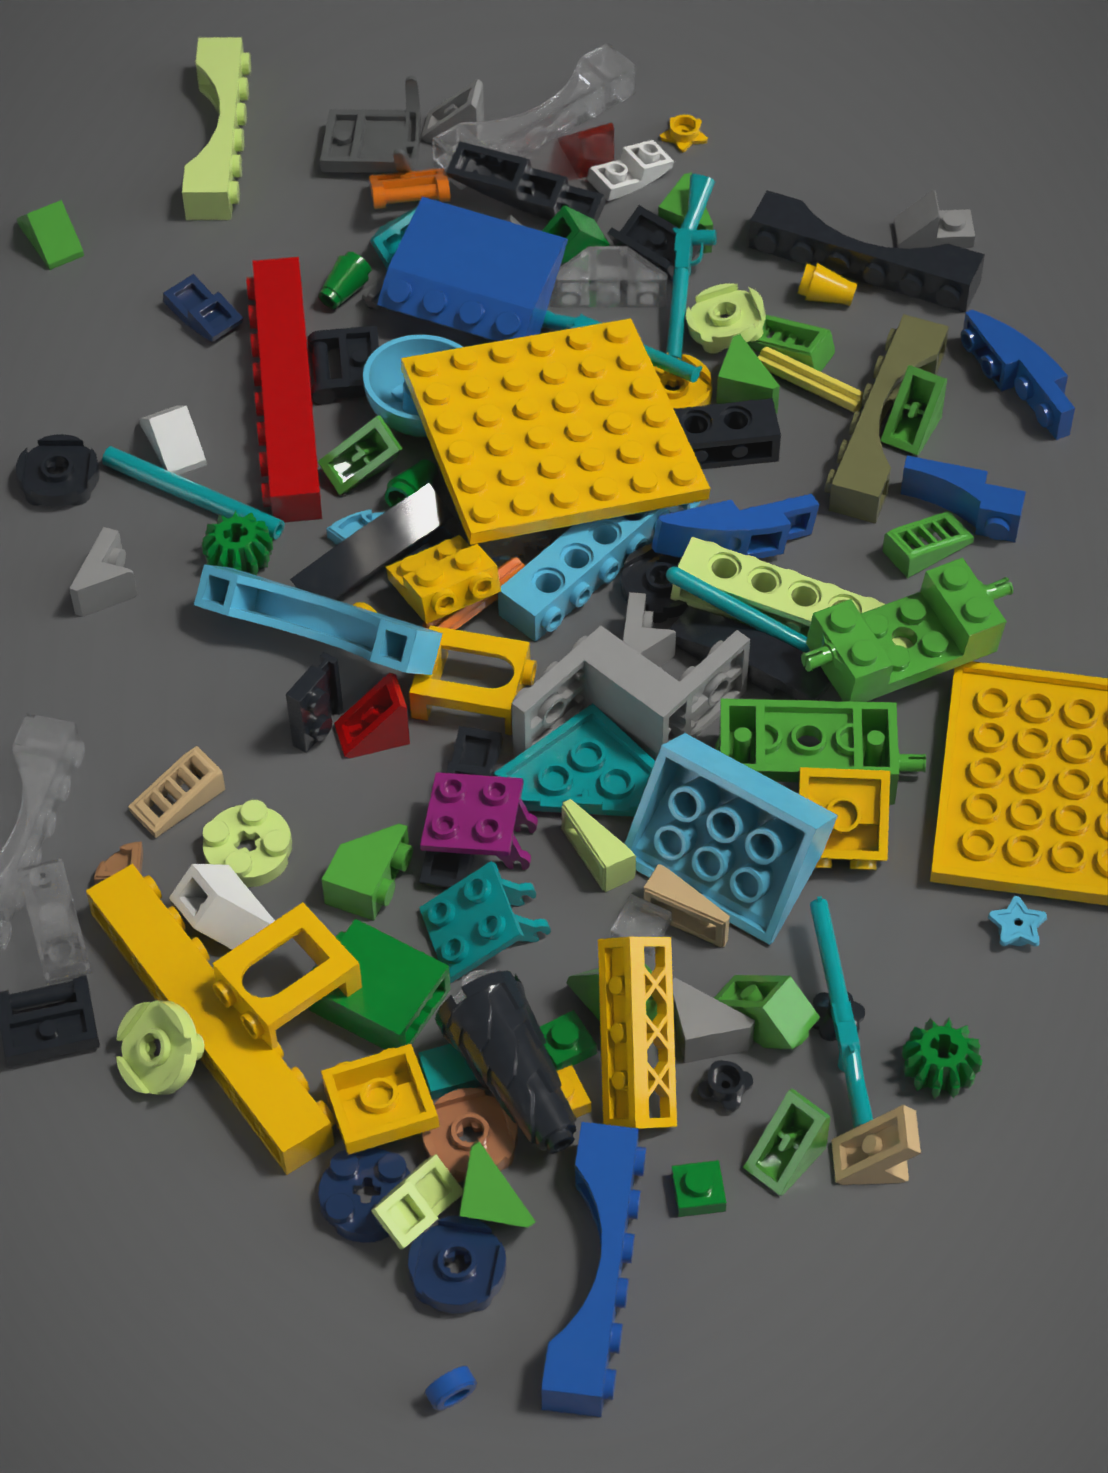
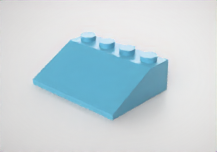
(728, 834)

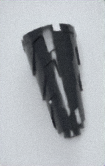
(508, 1056)

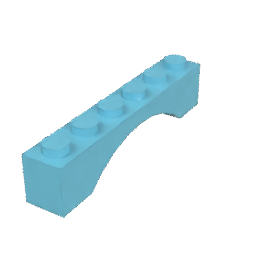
(319, 618)

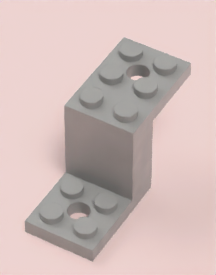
(630, 691)

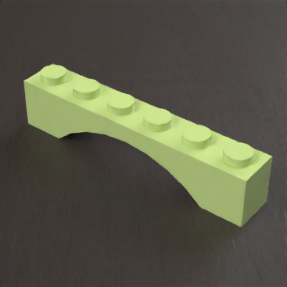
(210, 177)

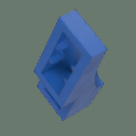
(964, 491)

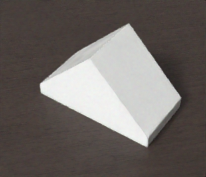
(174, 439)

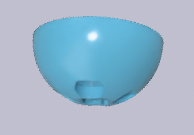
(386, 384)

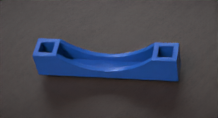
(579, 1356)

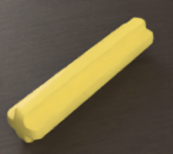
(811, 379)

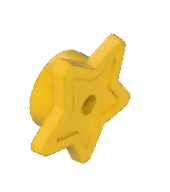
(684, 132)

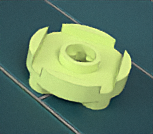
(716, 333)
(243, 823)
(178, 1051)

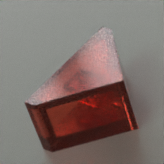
(589, 148)

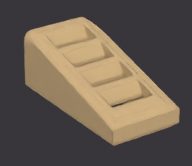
(182, 771)
(689, 908)

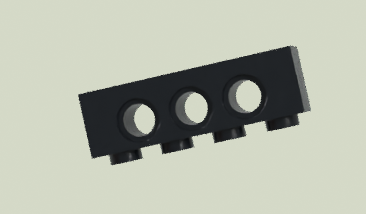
(732, 433)

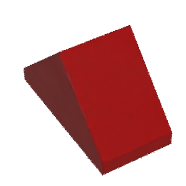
(375, 721)

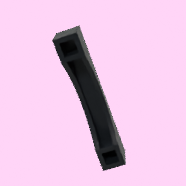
(933, 274)

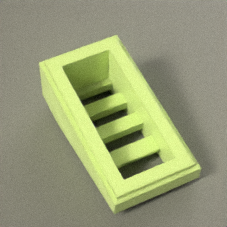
(600, 850)

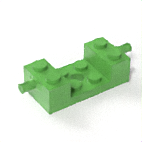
(946, 621)
(849, 732)

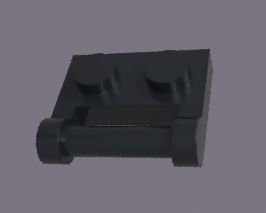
(355, 347)
(47, 1030)

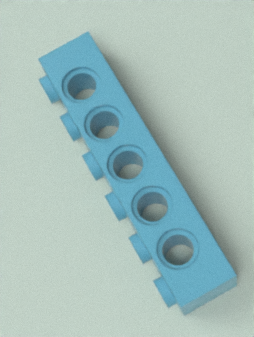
(573, 569)

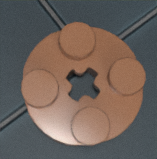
(481, 1112)

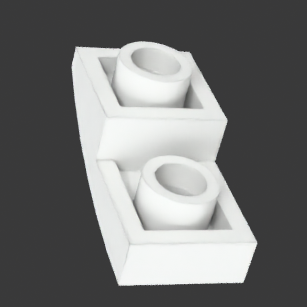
(636, 168)

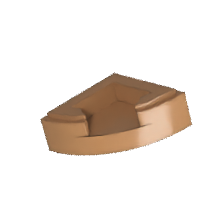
(129, 854)

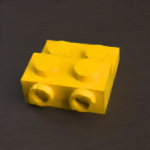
(445, 578)
(862, 811)
(379, 1098)

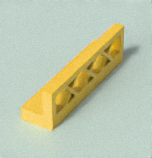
(629, 1032)

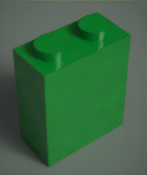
(396, 993)

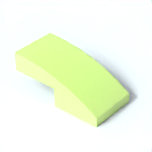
(417, 1201)

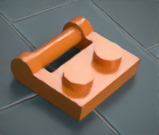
(409, 187)

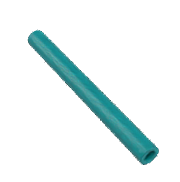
(186, 489)

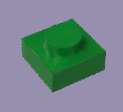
(568, 1041)
(698, 1188)

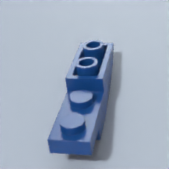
(1020, 363)
(751, 531)

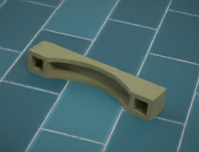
(864, 473)

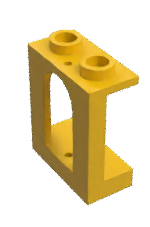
(431, 691)
(267, 1014)

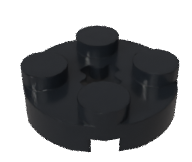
(60, 489)
(639, 577)

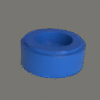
(451, 1388)

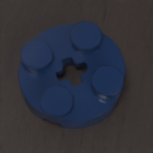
(348, 1175)
(457, 1291)

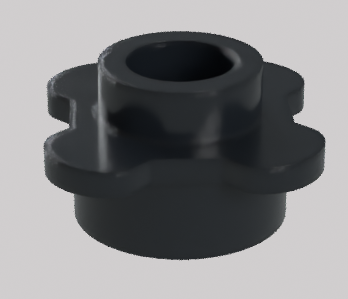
(729, 1073)

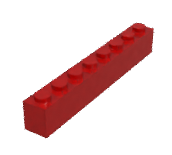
(286, 390)

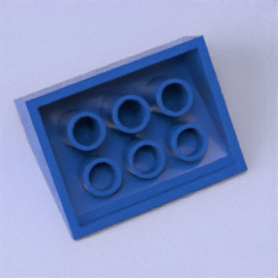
(473, 272)

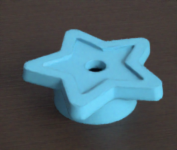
(1014, 934)

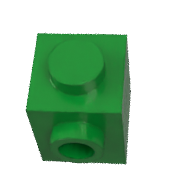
(579, 231)

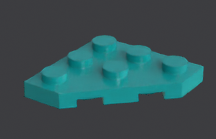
(583, 762)

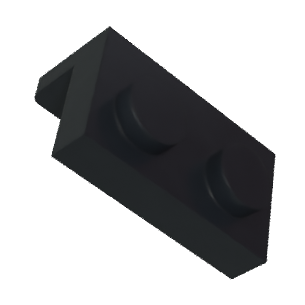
(650, 238)

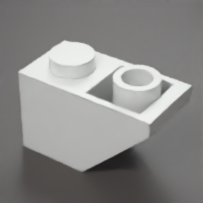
(219, 904)

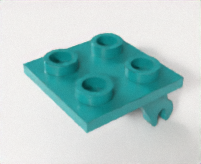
(476, 919)

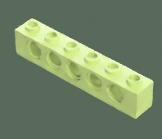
(765, 587)

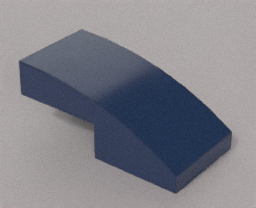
(200, 309)

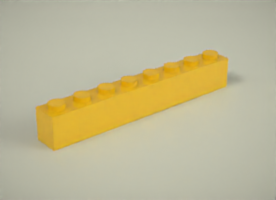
(178, 970)

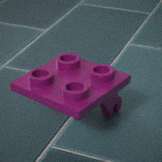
(477, 817)

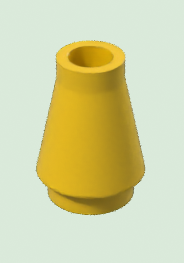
(825, 286)

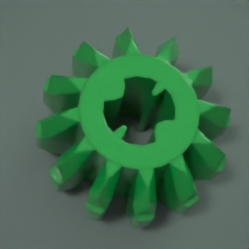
(238, 543)
(941, 1058)

